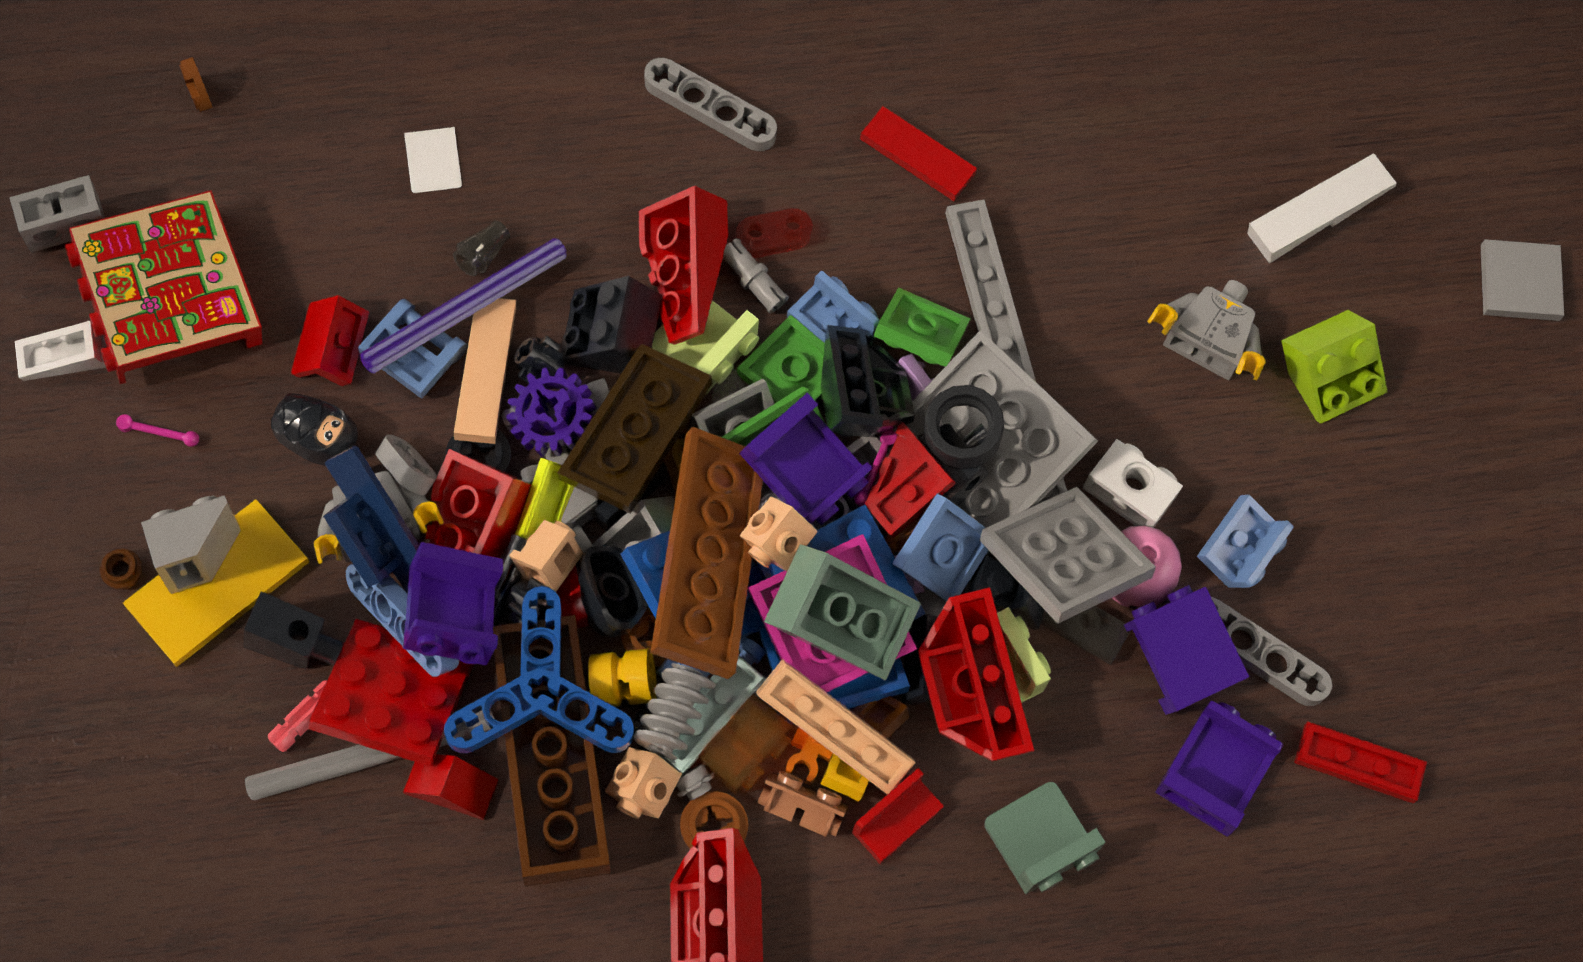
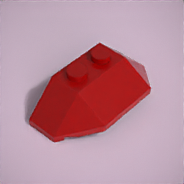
(973, 679)
(716, 902)

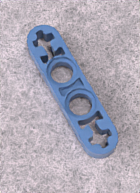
(388, 605)

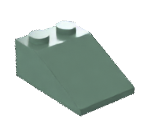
(842, 611)

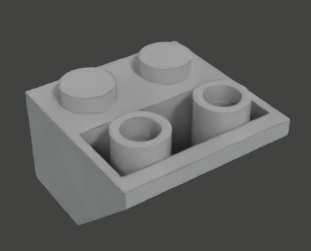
(191, 542)

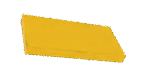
(191, 618)

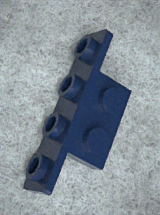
(369, 522)

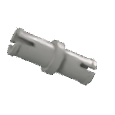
(754, 276)

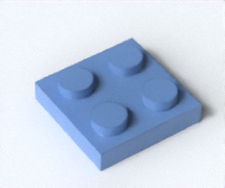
(943, 549)

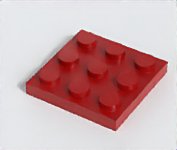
(386, 697)

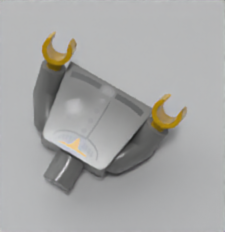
(1213, 330)
(412, 507)

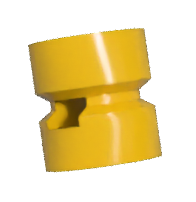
(623, 678)

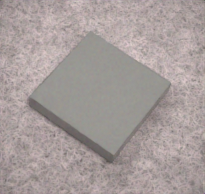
(1522, 280)

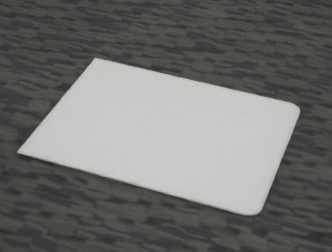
(433, 160)

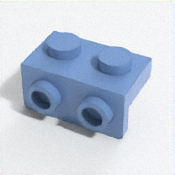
(831, 304)
(1244, 544)

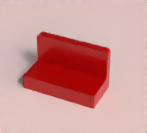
(331, 340)
(897, 817)

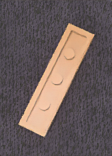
(485, 372)
(835, 727)

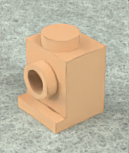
(548, 554)

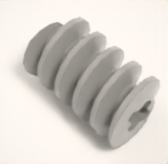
(672, 710)

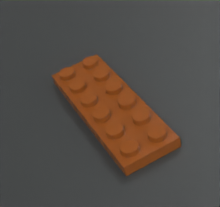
(706, 557)

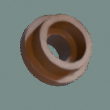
(113, 561)

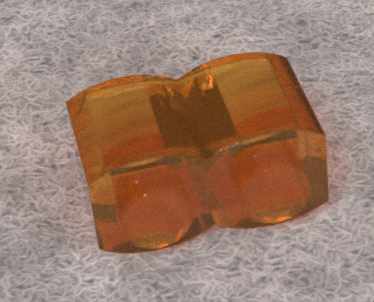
(746, 744)

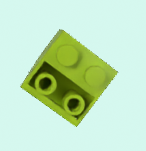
(1336, 364)

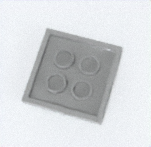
(1067, 554)

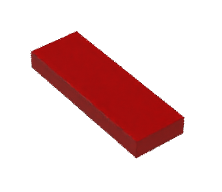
(918, 153)
(1360, 762)

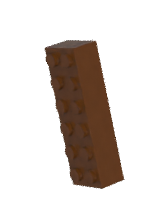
(552, 770)

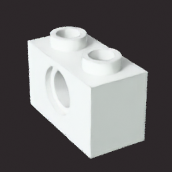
(1139, 507)

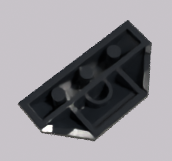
(862, 385)

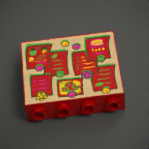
(162, 283)

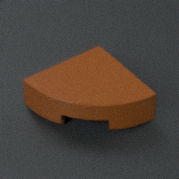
(195, 84)

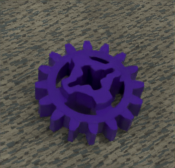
(567, 402)

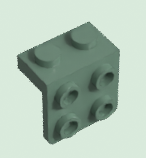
(1042, 838)

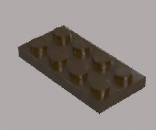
(635, 428)

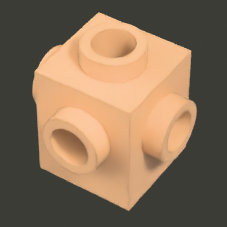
(776, 534)
(642, 783)

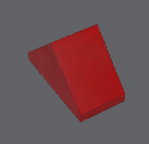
(452, 785)

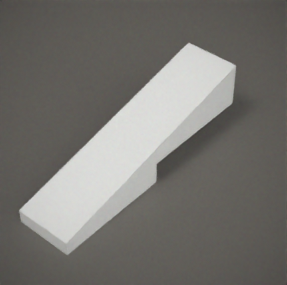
(1320, 207)
(60, 352)

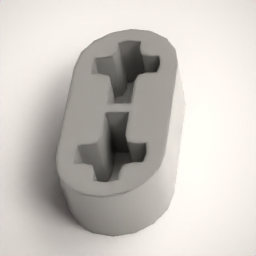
(406, 464)

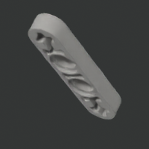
(714, 99)
(1264, 644)

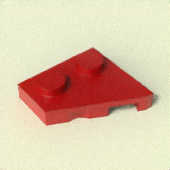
(906, 483)

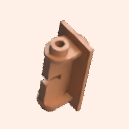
(818, 806)

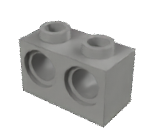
(49, 212)

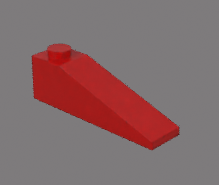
(685, 252)
(476, 505)

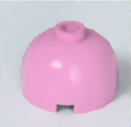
(1164, 555)

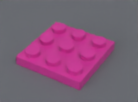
(815, 664)

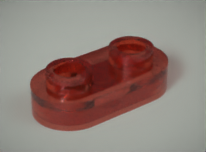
(775, 235)

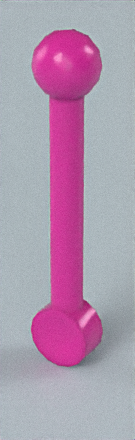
(126, 424)
(887, 439)

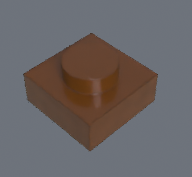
(883, 715)

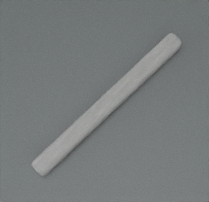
(331, 766)

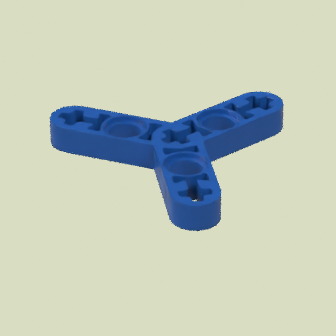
(521, 694)

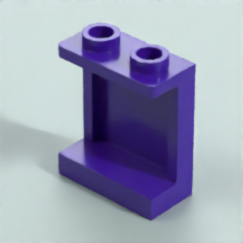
(805, 462)
(452, 604)
(1187, 648)
(1219, 767)

